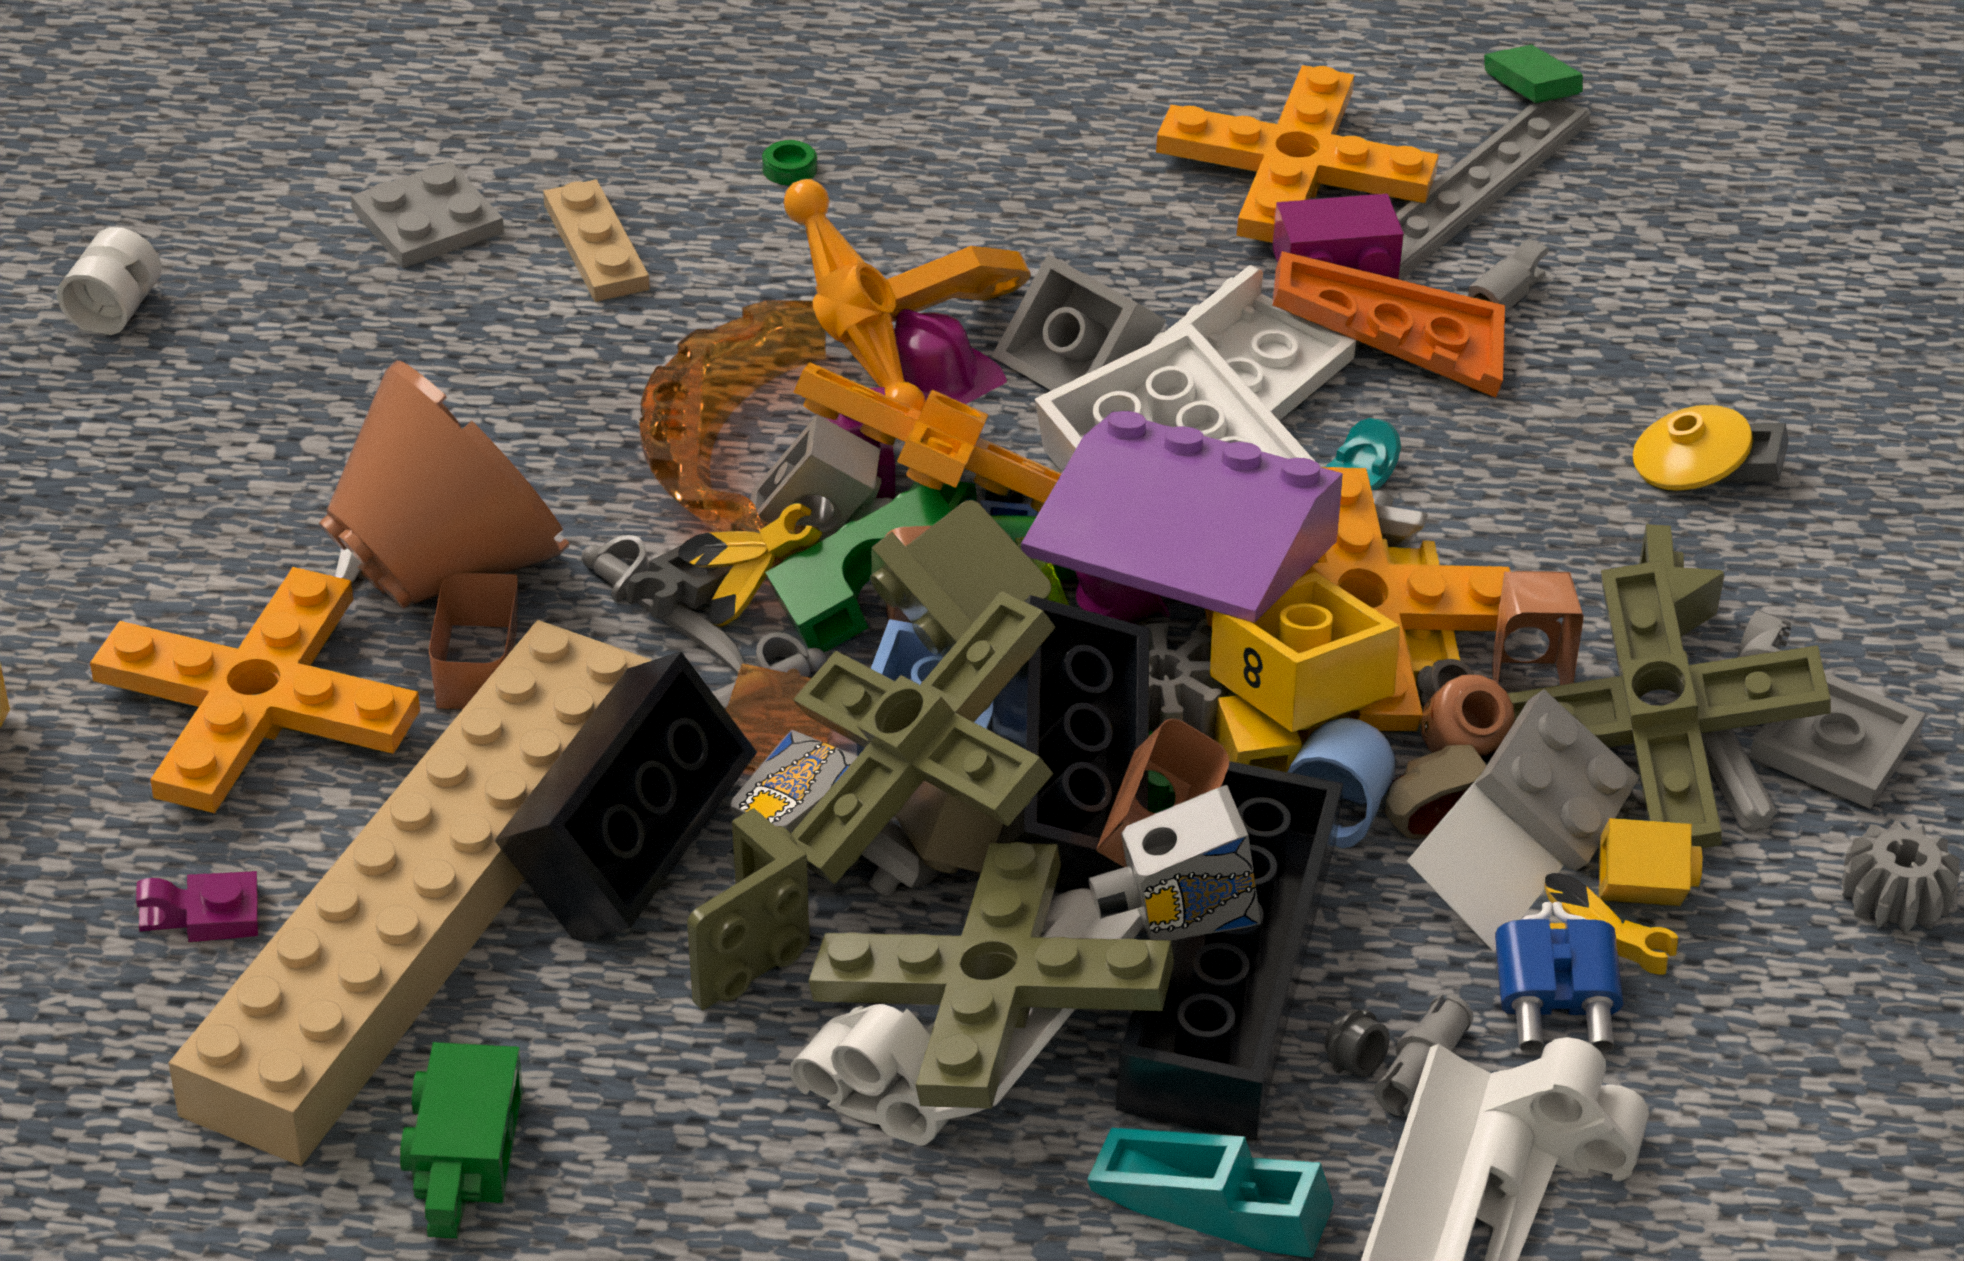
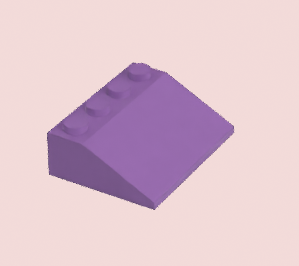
(1187, 515)

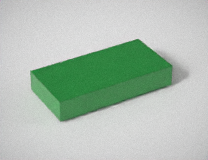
(1534, 73)

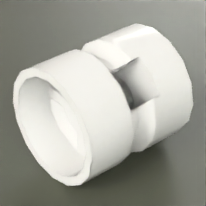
(109, 281)

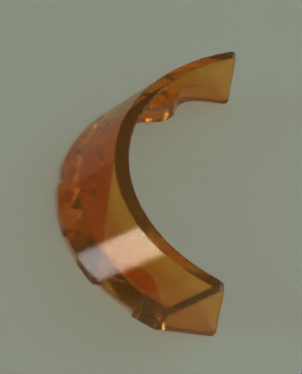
(701, 388)

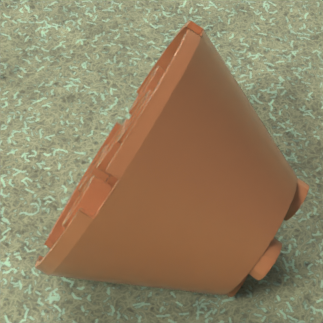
(432, 497)

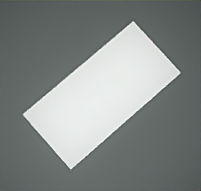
(1484, 864)

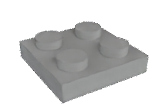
(427, 214)
(1843, 751)
(1557, 780)

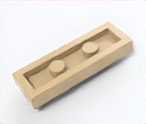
(596, 240)

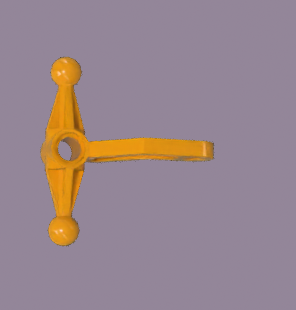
(860, 304)

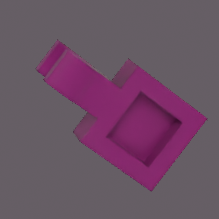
(211, 906)

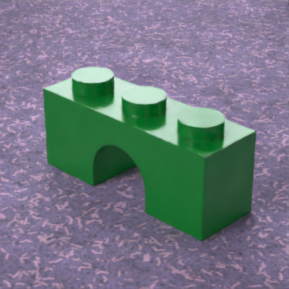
(824, 581)

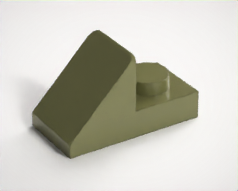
(1693, 590)

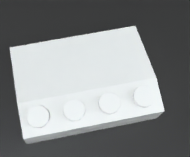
(1171, 384)

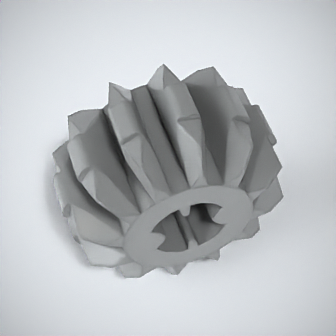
(1901, 876)

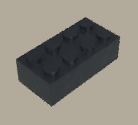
(1084, 714)
(626, 797)

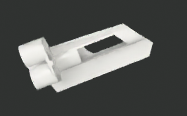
(874, 1053)
(1490, 1145)

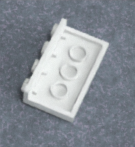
(1266, 346)

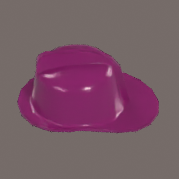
(941, 359)
(1117, 599)

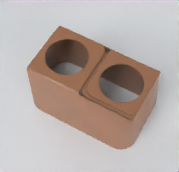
(469, 601)
(1537, 602)
(1180, 754)

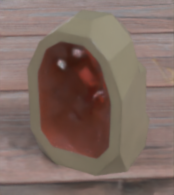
(1431, 788)

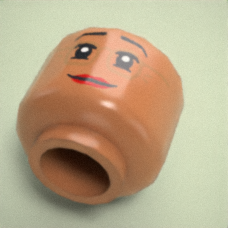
(1468, 713)

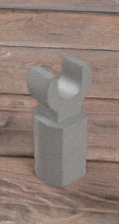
(1511, 278)

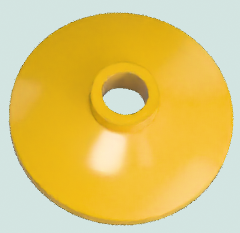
(1693, 447)

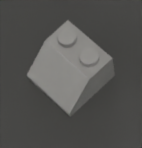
(1072, 326)

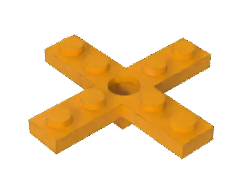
(1297, 151)
(937, 439)
(1406, 594)
(269, 661)

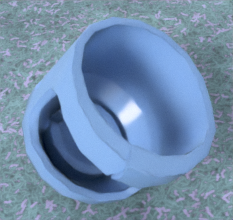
(1352, 755)

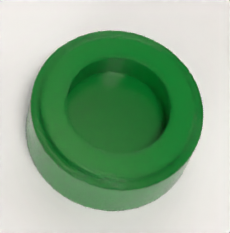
(789, 162)

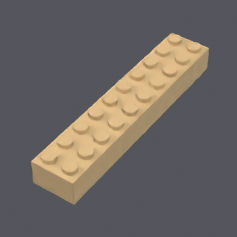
(392, 910)

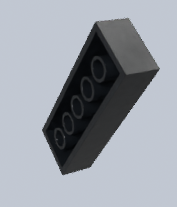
(1233, 990)

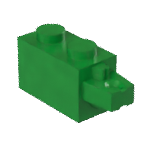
(462, 1130)

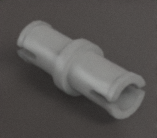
(1441, 1025)

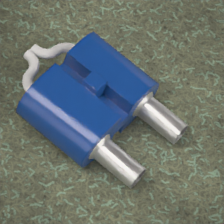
(1559, 970)

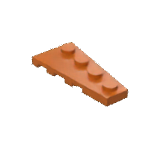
(1408, 320)

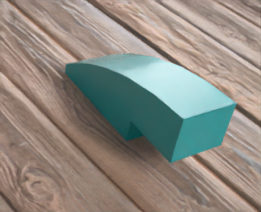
(1215, 1188)

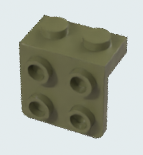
(953, 574)
(756, 920)

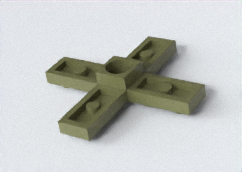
(1710, 700)
(922, 736)
(991, 974)

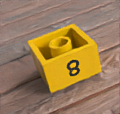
(1307, 654)

